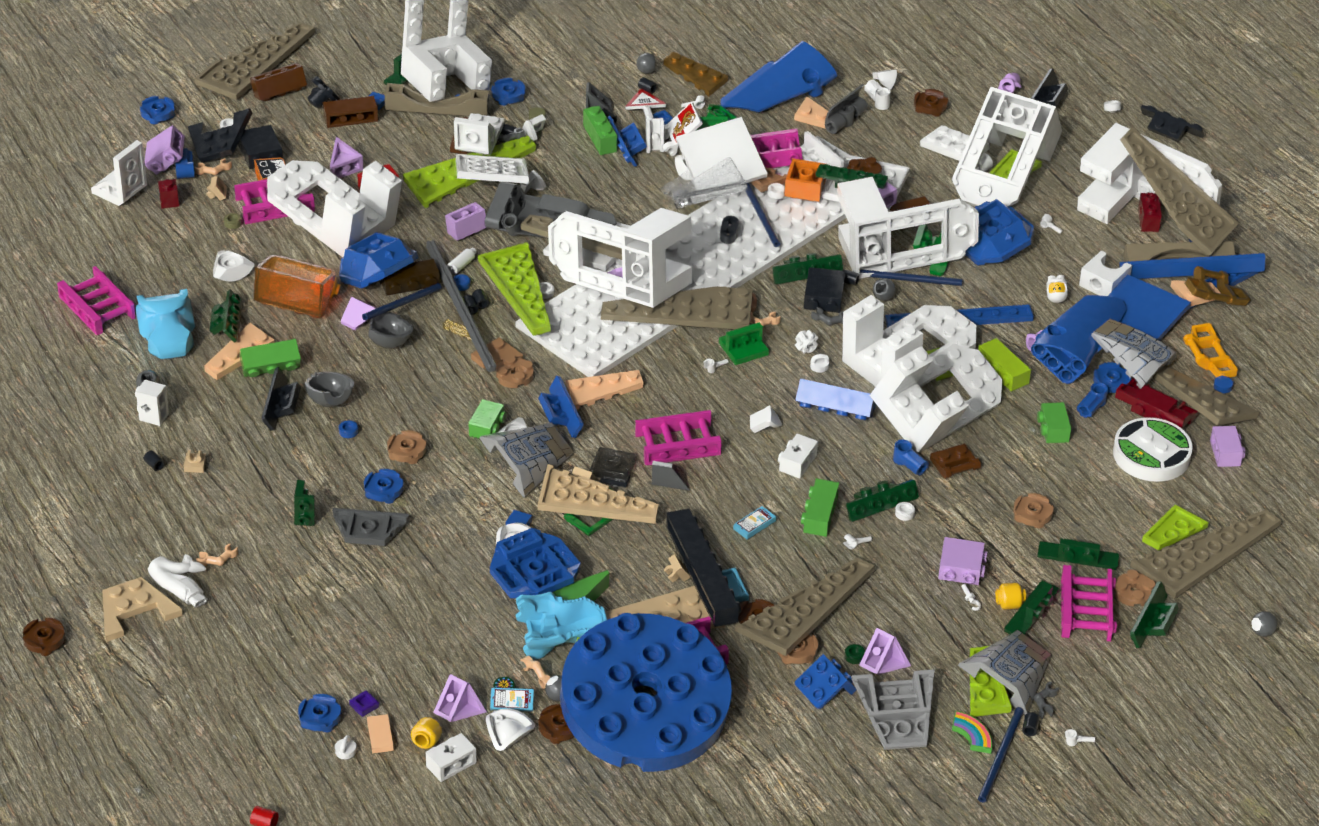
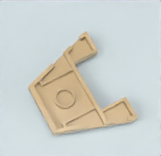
(133, 599)

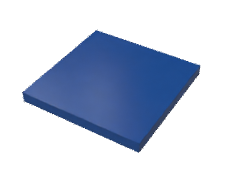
(1149, 307)

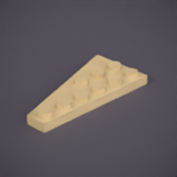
(590, 498)
(680, 605)

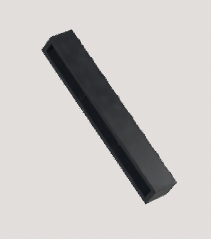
(702, 567)

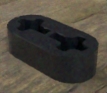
(731, 230)

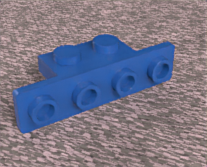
(630, 140)
(560, 407)

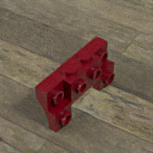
(1154, 404)

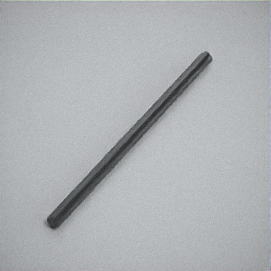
(461, 307)

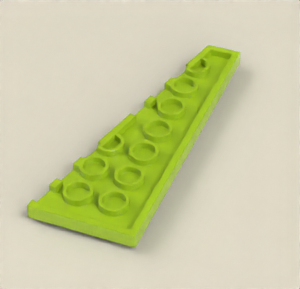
(440, 179)
(518, 282)

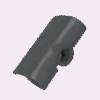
(845, 111)

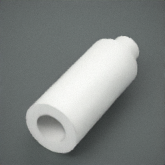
(461, 260)

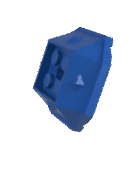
(1000, 233)
(374, 259)
(533, 564)

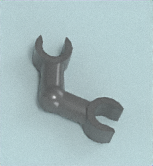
(517, 134)
(826, 319)
(1039, 699)

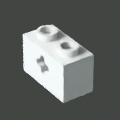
(152, 402)
(798, 455)
(450, 757)

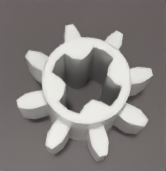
(806, 341)

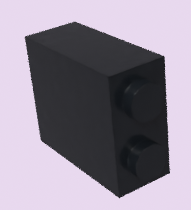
(259, 144)
(824, 289)

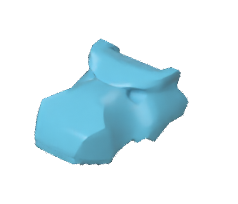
(166, 324)
(555, 621)

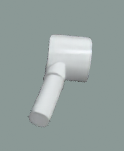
(698, 103)
(1047, 222)
(711, 365)
(852, 542)
(1072, 738)

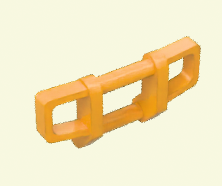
(1214, 363)

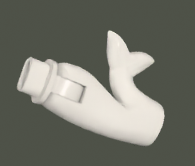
(167, 576)

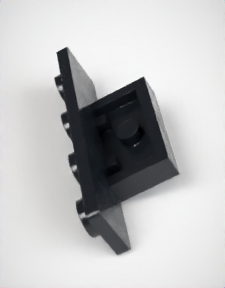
(1049, 90)
(1169, 126)
(280, 399)

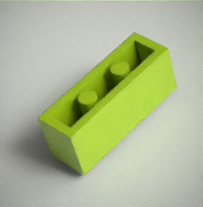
(1006, 364)

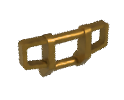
(1201, 289)

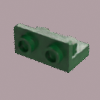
(303, 505)

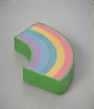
(973, 731)

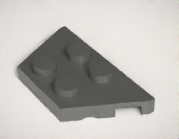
(368, 526)

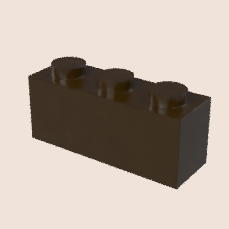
(412, 277)

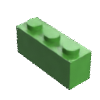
(599, 130)
(267, 357)
(820, 507)

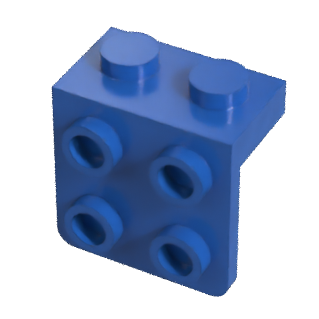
(824, 681)

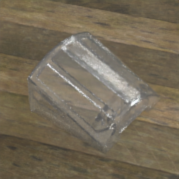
(714, 183)

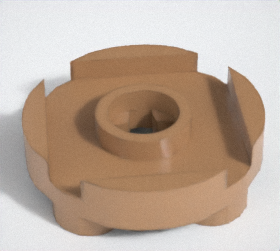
(522, 368)
(397, 447)
(1024, 514)
(1130, 580)
(804, 654)

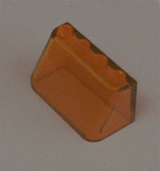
(293, 285)

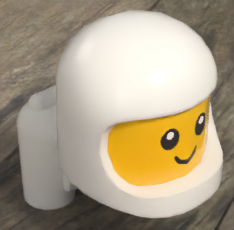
(1057, 289)

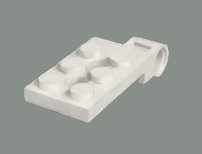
(952, 144)

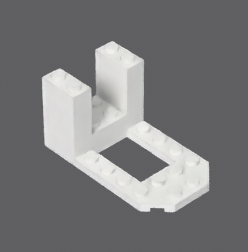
(431, 60)
(1003, 115)
(1120, 177)
(347, 213)
(869, 229)
(646, 271)
(873, 350)
(915, 414)

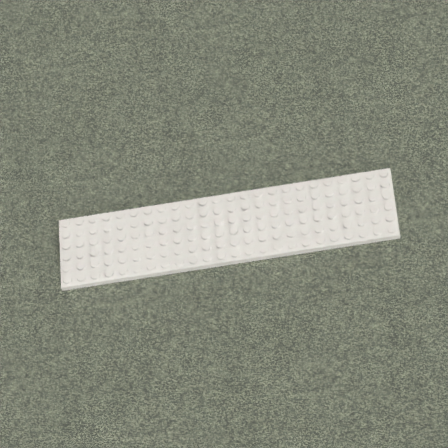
(600, 345)

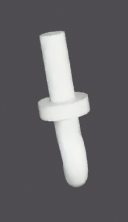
(970, 597)

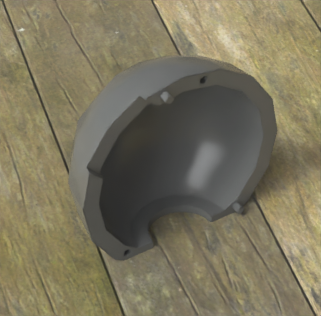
(389, 330)
(329, 388)

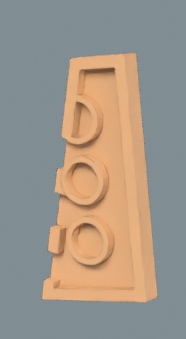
(229, 357)
(593, 388)

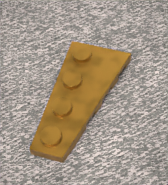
(699, 74)

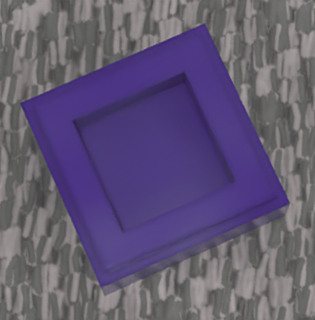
(364, 703)

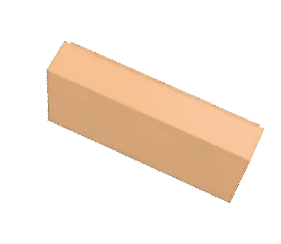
(380, 733)

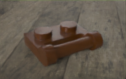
(954, 460)

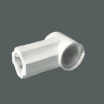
(879, 94)

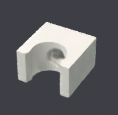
(1101, 279)

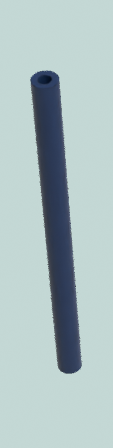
(776, 243)
(913, 277)
(402, 301)
(1000, 755)

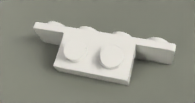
(819, 152)

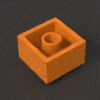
(802, 181)

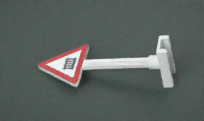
(654, 126)

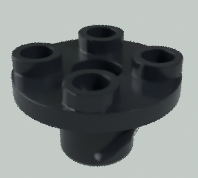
(321, 93)

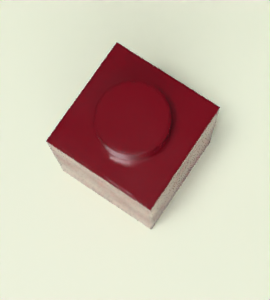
(168, 193)

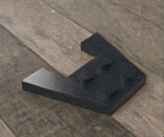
(220, 141)

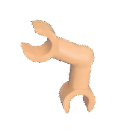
(201, 169)
(772, 319)
(205, 559)
(536, 666)

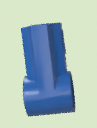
(185, 166)
(1093, 400)
(906, 456)

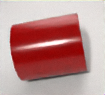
(263, 817)

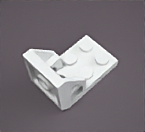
(477, 133)
(127, 177)

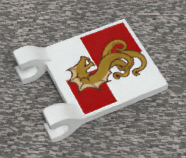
(683, 123)

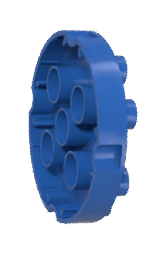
(644, 728)

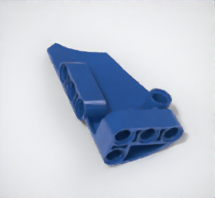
(793, 74)
(1070, 336)

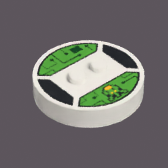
(1152, 449)

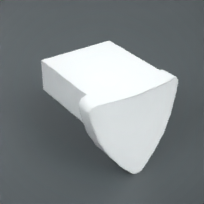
(886, 77)
(534, 125)
(535, 182)
(764, 419)

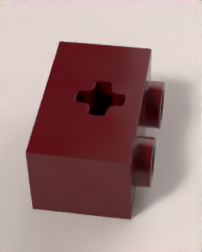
(1149, 212)

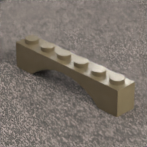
(402, 98)
(1171, 250)

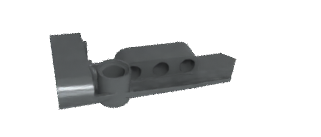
(513, 206)

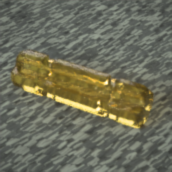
(456, 328)

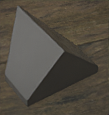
(597, 98)
(667, 476)

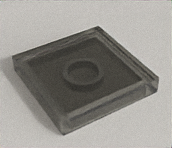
(613, 464)

